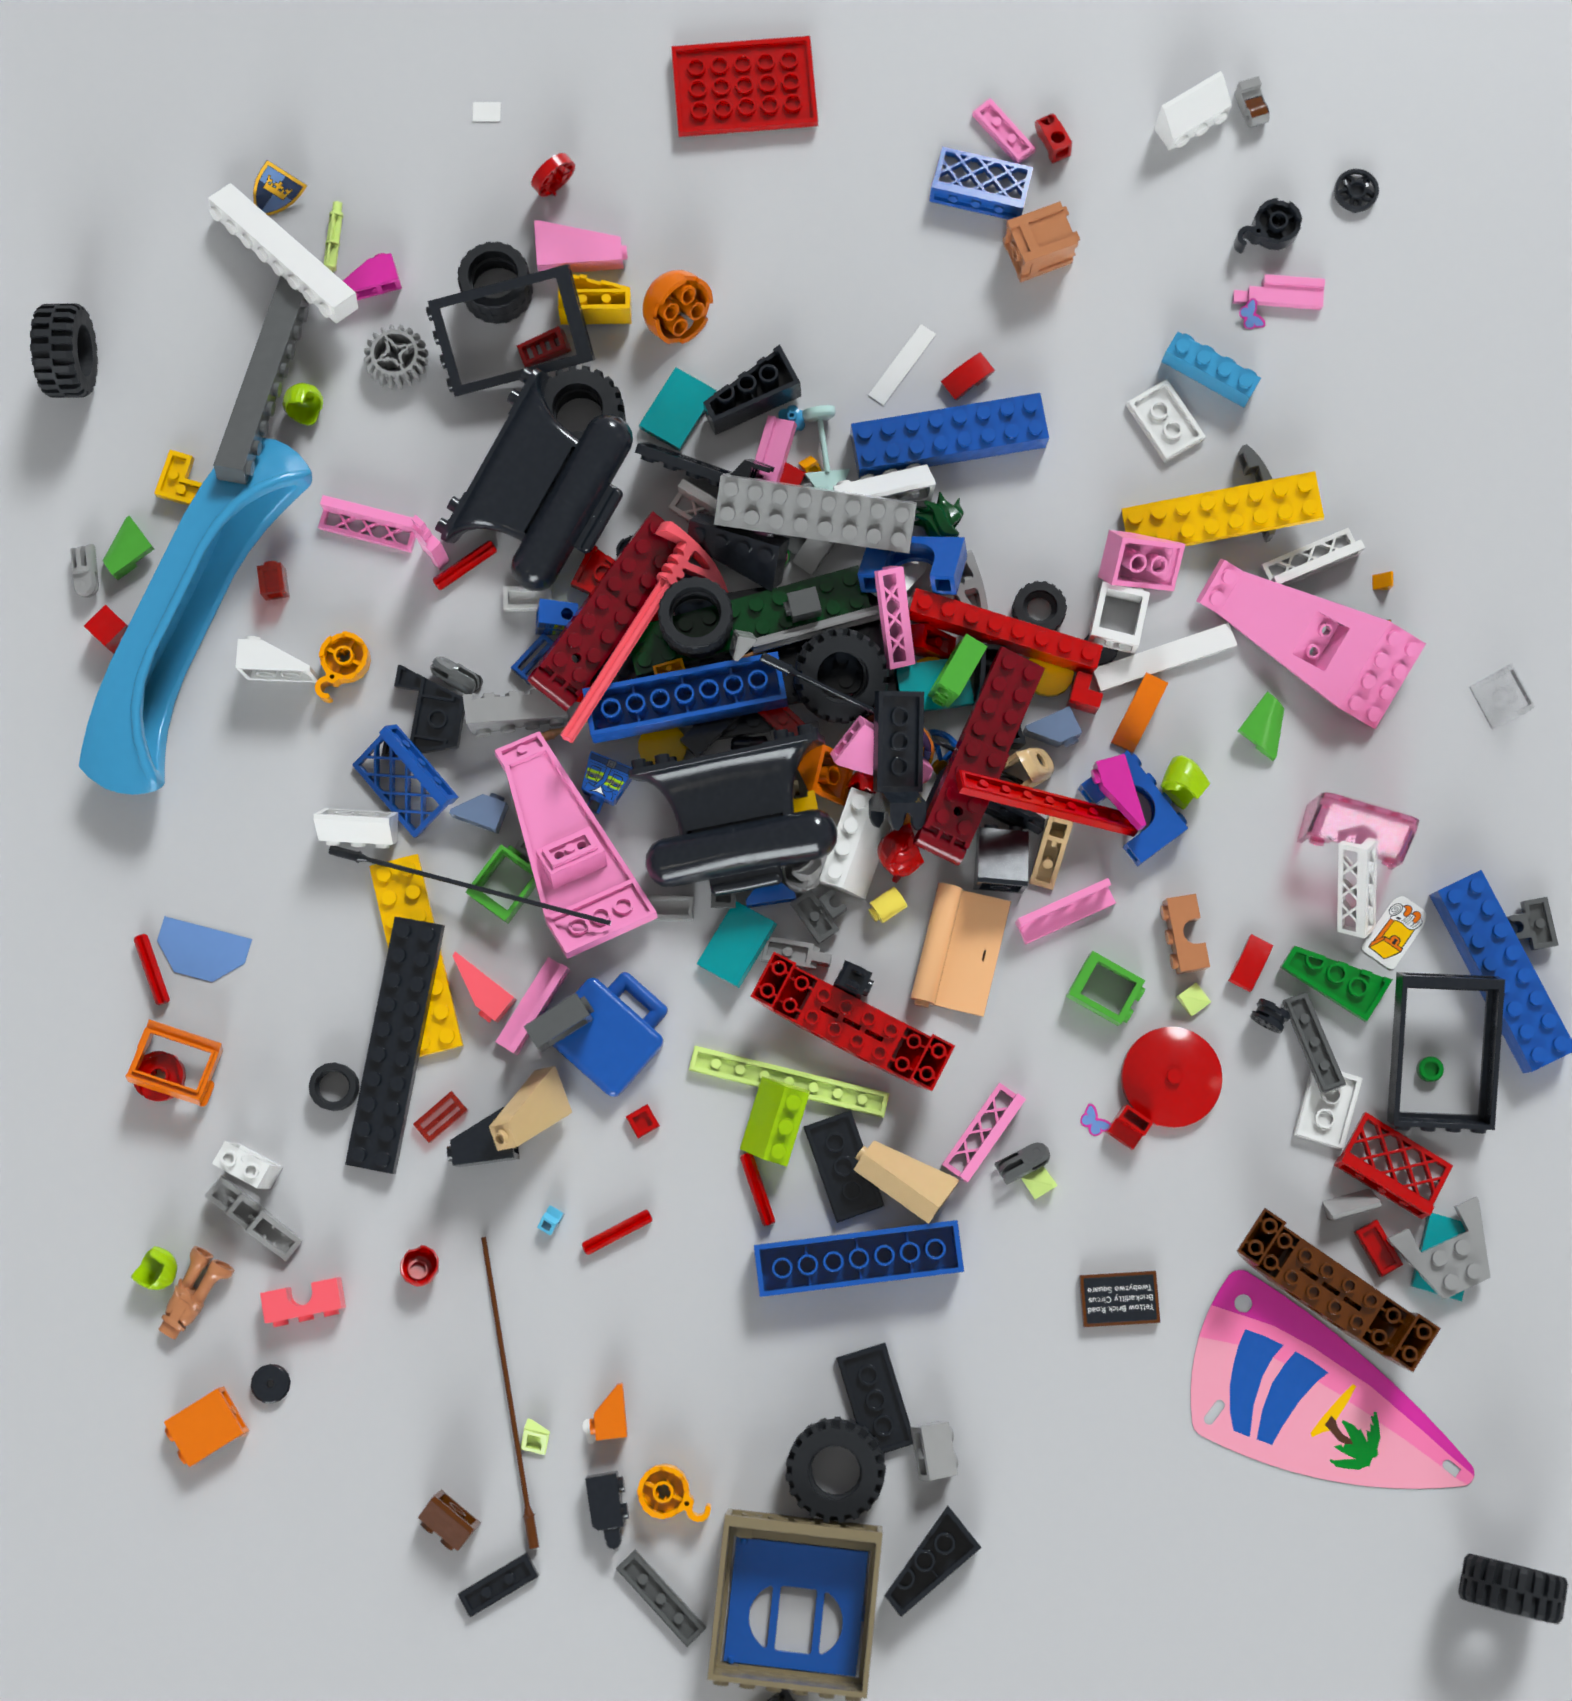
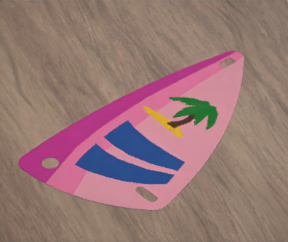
(1309, 1398)

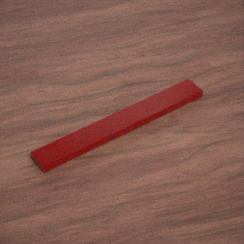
(1043, 802)

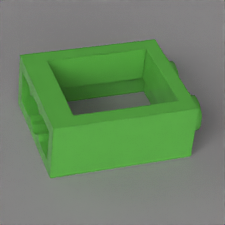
(957, 671)
(513, 855)
(1075, 990)

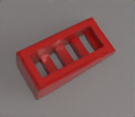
(550, 336)

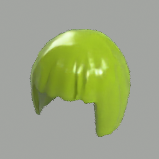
(303, 403)
(156, 1269)

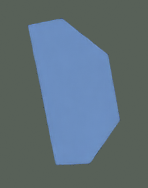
(201, 950)

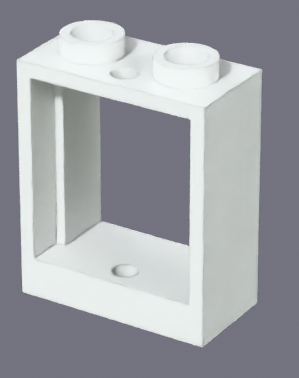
(1114, 639)
(246, 1166)

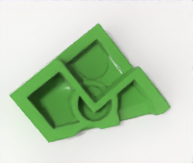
(126, 549)
(1264, 725)

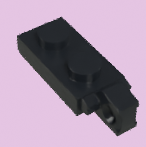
(1016, 817)

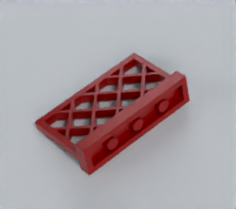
(1386, 1185)

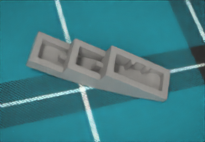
(253, 1218)

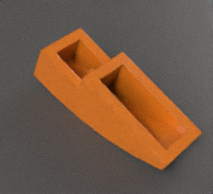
(1139, 712)

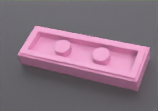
(1003, 131)

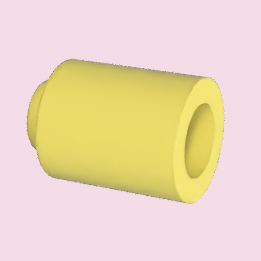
(887, 905)

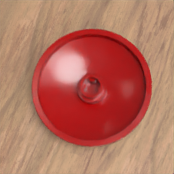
(1171, 1077)

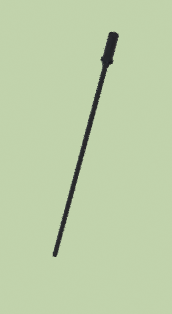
(790, 670)
(359, 857)

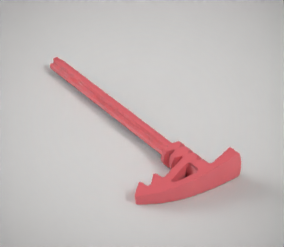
(672, 572)

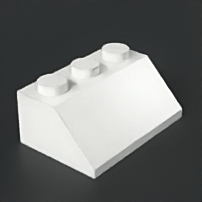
(1193, 112)
(357, 827)

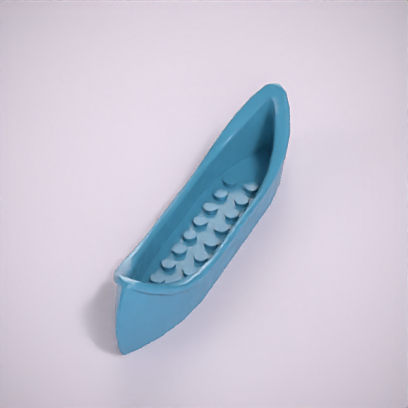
(138, 693)

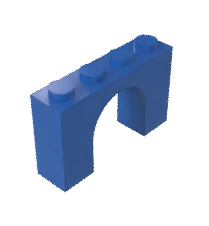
(944, 554)
(1164, 822)

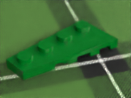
(1345, 985)

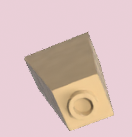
(531, 1110)
(905, 1179)

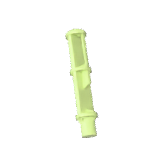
(333, 236)

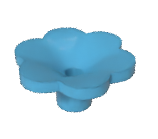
(793, 411)

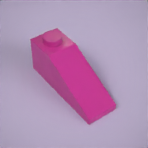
(374, 277)
(1118, 786)

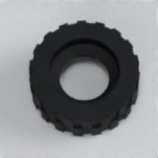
(1040, 590)

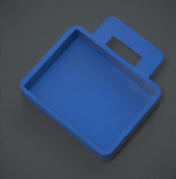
(618, 1040)

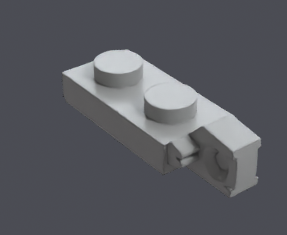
(803, 953)

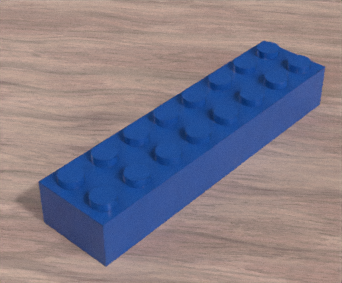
(950, 434)
(686, 698)
(1493, 949)
(858, 1258)

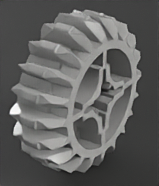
(405, 352)

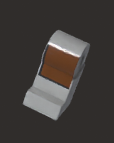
(1252, 102)

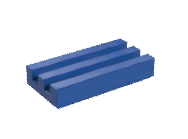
(515, 667)

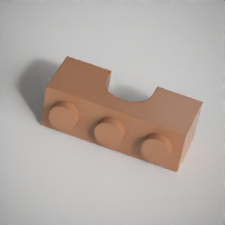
(1185, 955)

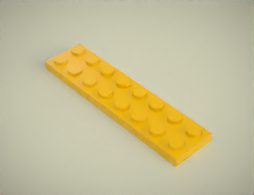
(1229, 511)
(407, 897)

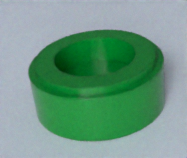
(1430, 1069)

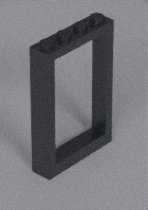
(573, 313)
(1490, 1061)

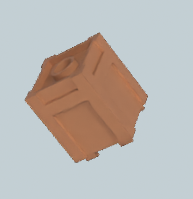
(1040, 241)

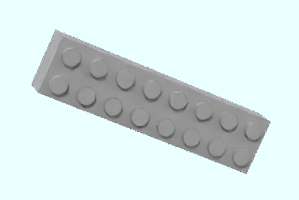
(815, 513)

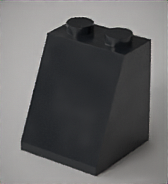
(1001, 859)
(477, 1146)

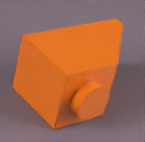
(610, 1416)

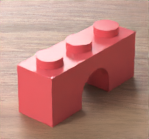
(280, 1306)

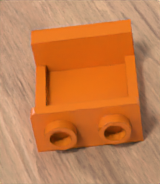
(205, 1426)

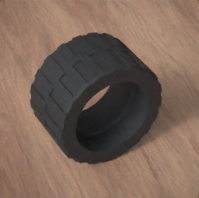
(487, 257)
(695, 589)

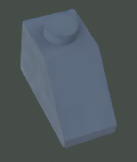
(1055, 729)
(482, 811)

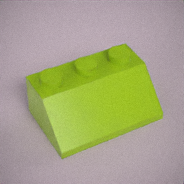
(774, 1121)

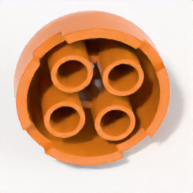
(670, 295)

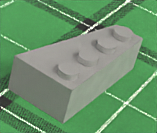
(511, 712)

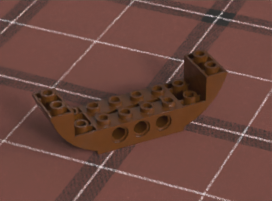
(1336, 1293)

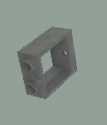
(559, 1022)

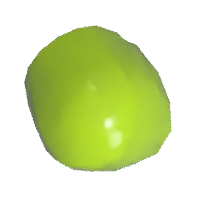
(1184, 781)

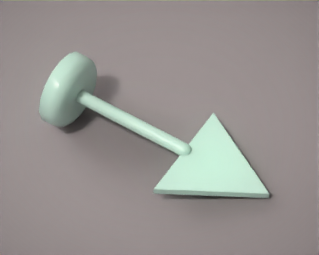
(824, 479)

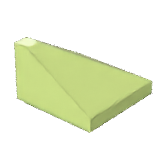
(1193, 999)
(1039, 1182)
(535, 1437)

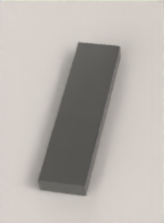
(1314, 1043)
(661, 1598)

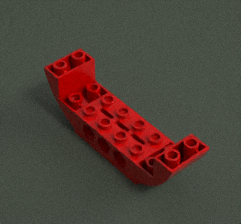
(851, 1024)

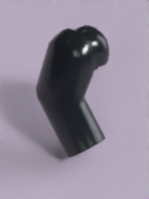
(745, 741)

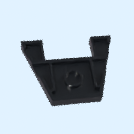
(437, 713)

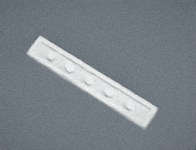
(1164, 657)

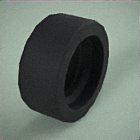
(320, 1072)

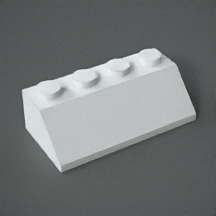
(910, 484)
(855, 855)

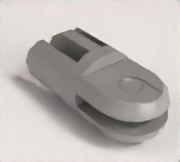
(85, 570)

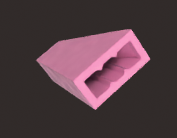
(578, 247)
(857, 749)

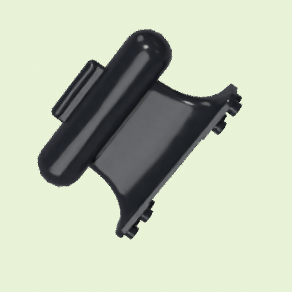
(543, 485)
(736, 815)

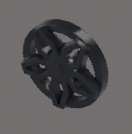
(1356, 190)

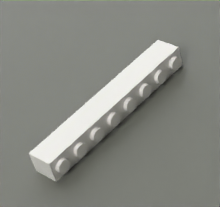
(283, 253)

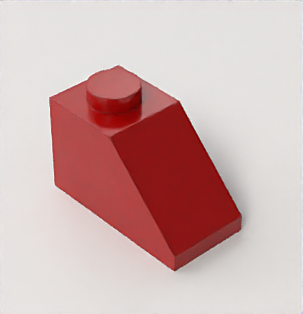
(931, 641)

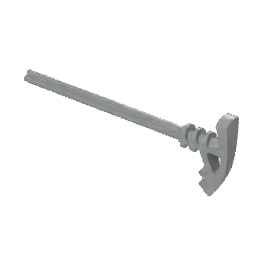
(968, 586)

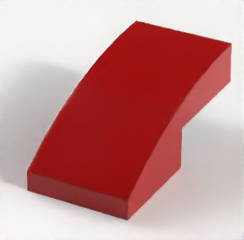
(968, 375)
(1250, 963)

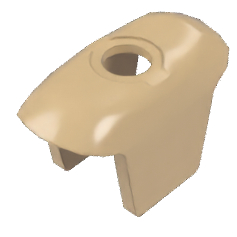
(1037, 772)

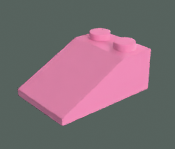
(1141, 561)

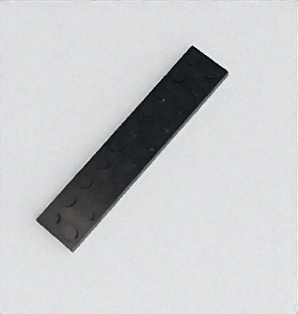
(395, 1045)

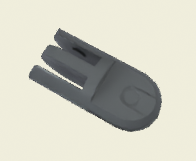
(456, 675)
(1023, 1162)

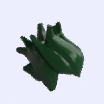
(939, 518)

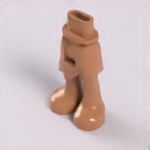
(188, 1301)

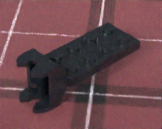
(696, 468)
(898, 759)

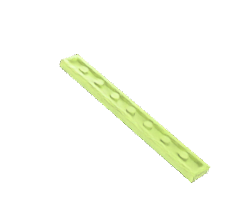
(821, 1088)

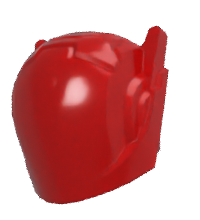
(899, 853)

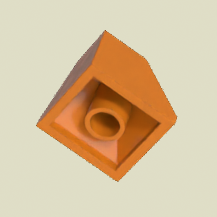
(824, 775)

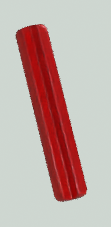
(464, 565)
(151, 969)
(757, 1189)
(617, 1232)

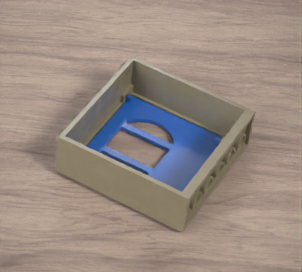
(779, 1564)

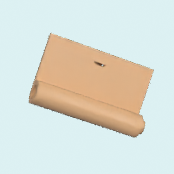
(951, 958)

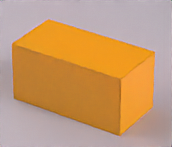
(669, 666)

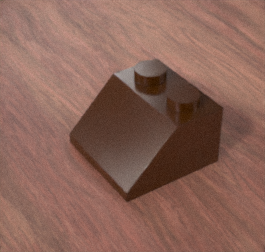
(448, 1521)

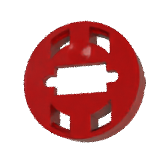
(553, 174)

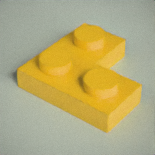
(174, 480)

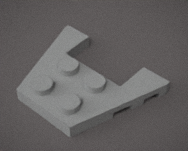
(1452, 1263)

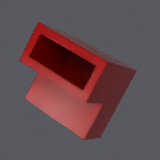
(107, 628)
(1082, 697)
(1129, 1126)

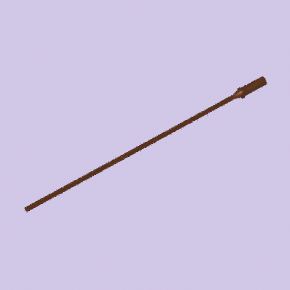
(528, 1513)

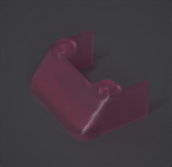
(1349, 820)

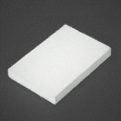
(1165, 420)
(1328, 1115)

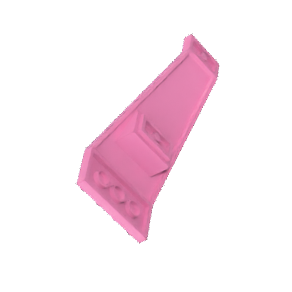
(1353, 663)
(557, 825)

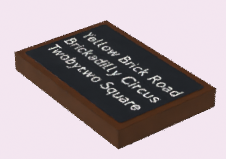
(1119, 1298)

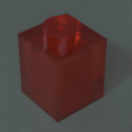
(273, 580)

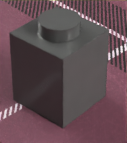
(802, 604)

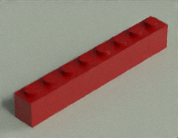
(1003, 630)

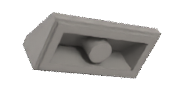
(741, 643)
(1351, 1204)

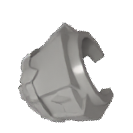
(802, 875)

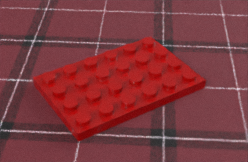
(744, 86)

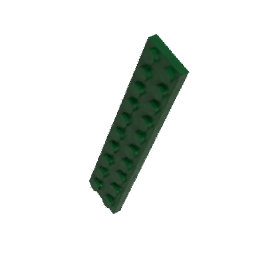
(756, 613)

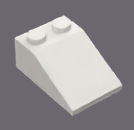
(266, 662)

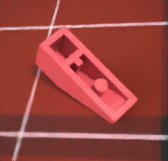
(486, 994)

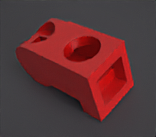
(1054, 137)

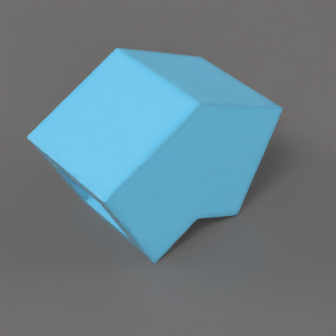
(550, 1220)

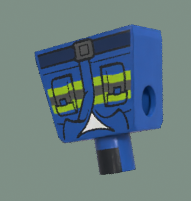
(551, 616)
(604, 781)

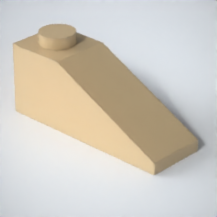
(1050, 852)

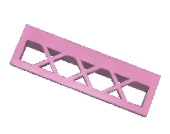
(366, 514)
(898, 615)
(1065, 911)
(533, 1005)
(991, 1138)

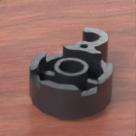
(1263, 230)

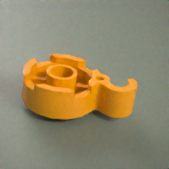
(338, 671)
(680, 1496)

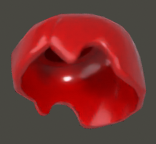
(861, 781)
(419, 1266)

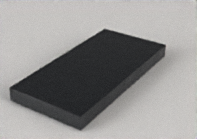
(834, 1148)
(876, 1396)

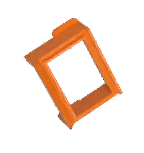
(206, 1085)

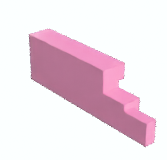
(1285, 292)
(775, 446)
(429, 543)

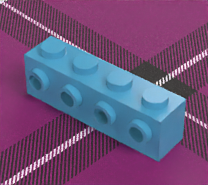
(1211, 369)

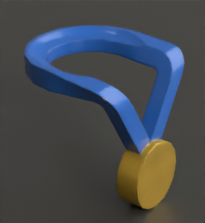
(941, 762)

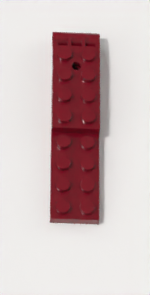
(603, 617)
(980, 750)

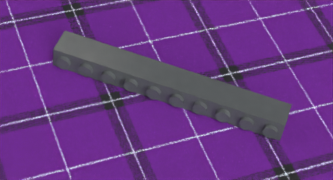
(261, 385)

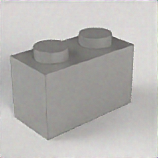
(934, 1451)

